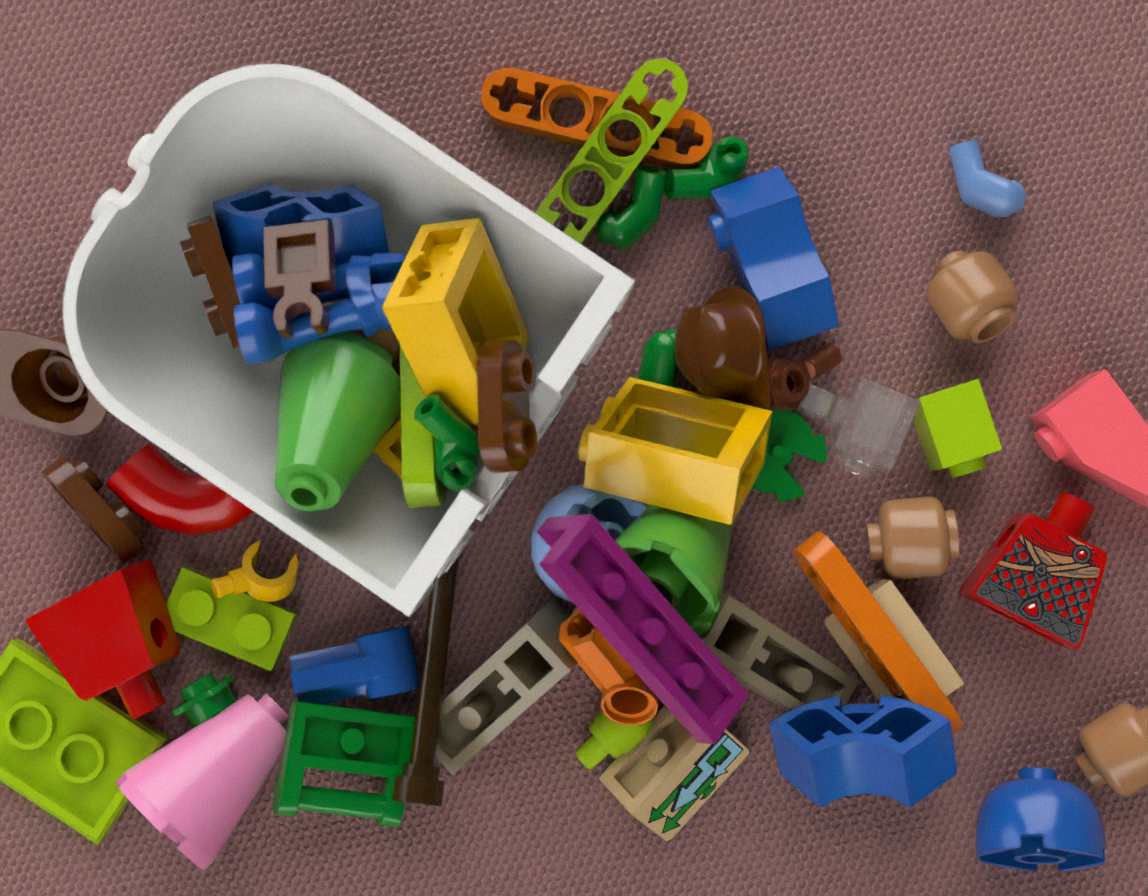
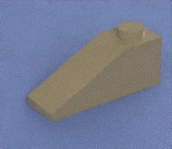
(772, 660)
(503, 686)

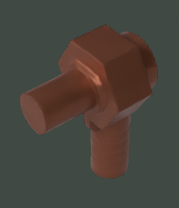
(792, 378)

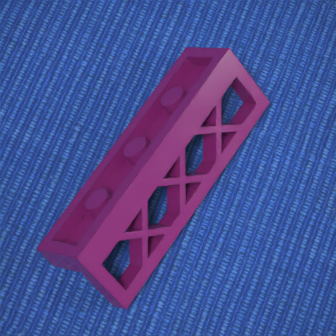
(641, 625)

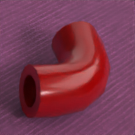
(173, 497)

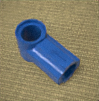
(373, 666)

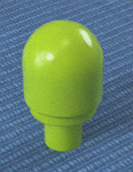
(610, 738)

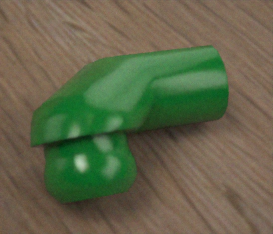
(454, 443)

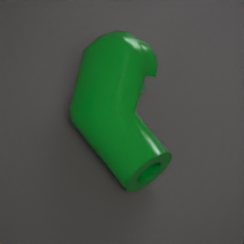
(720, 167)
(640, 216)
(658, 359)

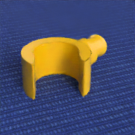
(246, 580)

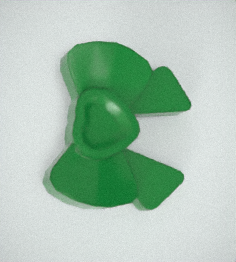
(787, 435)

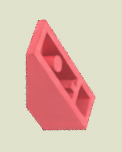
(1097, 435)

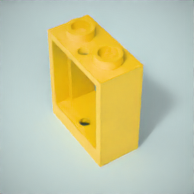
(449, 305)
(676, 449)

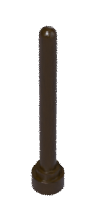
(420, 777)

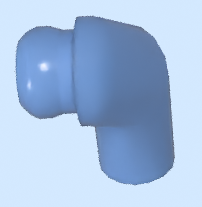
(982, 188)

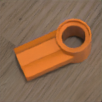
(624, 694)

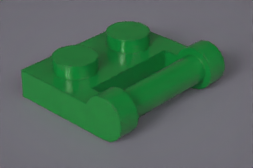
(343, 742)

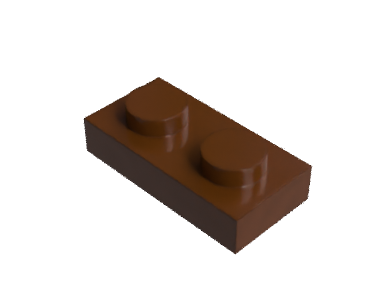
(206, 256)

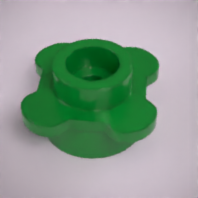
(205, 698)

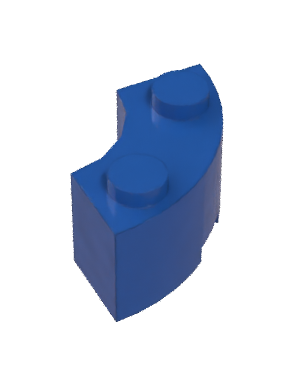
(352, 214)
(774, 256)
(864, 749)

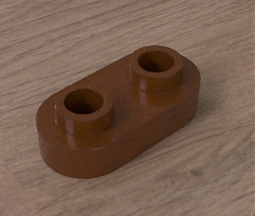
(504, 420)
(78, 488)

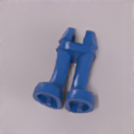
(361, 282)

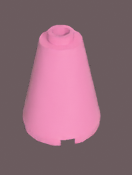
(208, 776)

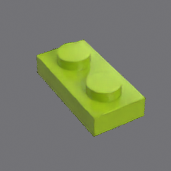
(231, 624)

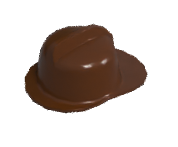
(724, 348)
(44, 386)

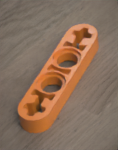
(596, 104)
(870, 626)

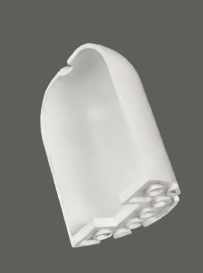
(160, 369)

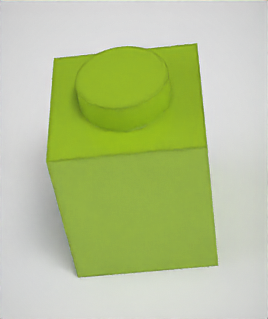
(956, 429)

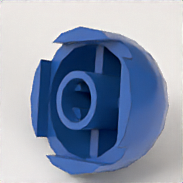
(1039, 824)

